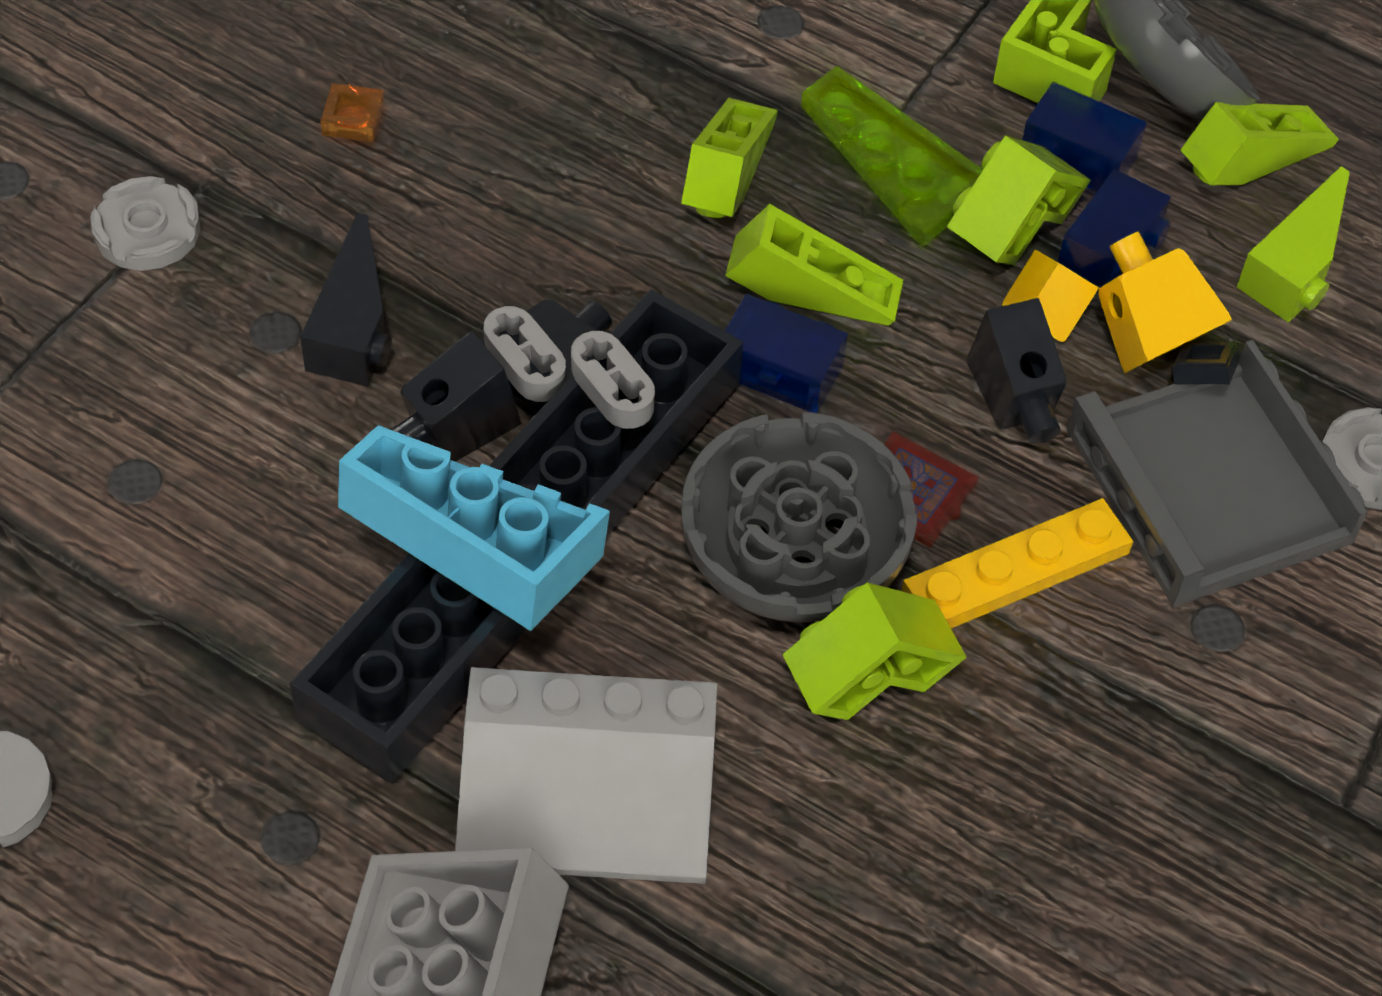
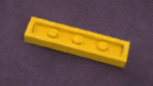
(1023, 563)

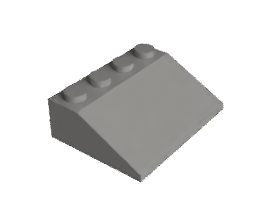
(590, 772)
(452, 925)

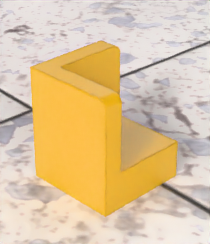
(1060, 291)

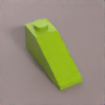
(1254, 140)
(727, 158)
(1294, 258)
(810, 270)

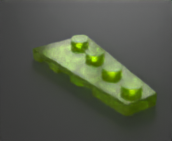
(893, 153)

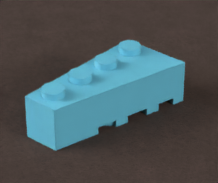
(472, 526)

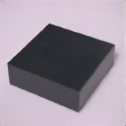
(1206, 363)

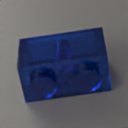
(1085, 133)
(1114, 212)
(787, 353)

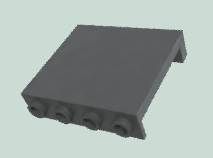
(1218, 479)

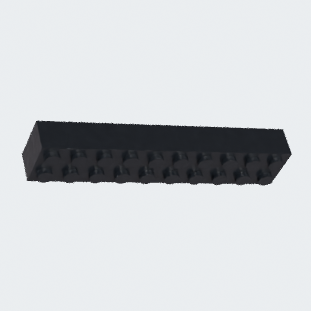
(411, 645)

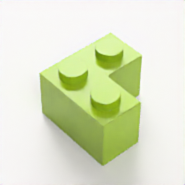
(1050, 47)
(1014, 197)
(869, 644)

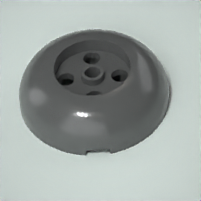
(1174, 56)
(792, 482)

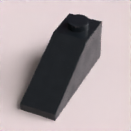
(347, 323)

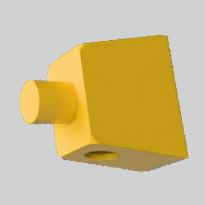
(1156, 303)

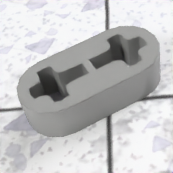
(533, 347)
(604, 385)

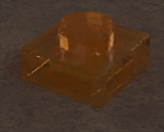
(352, 112)

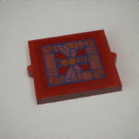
(936, 487)

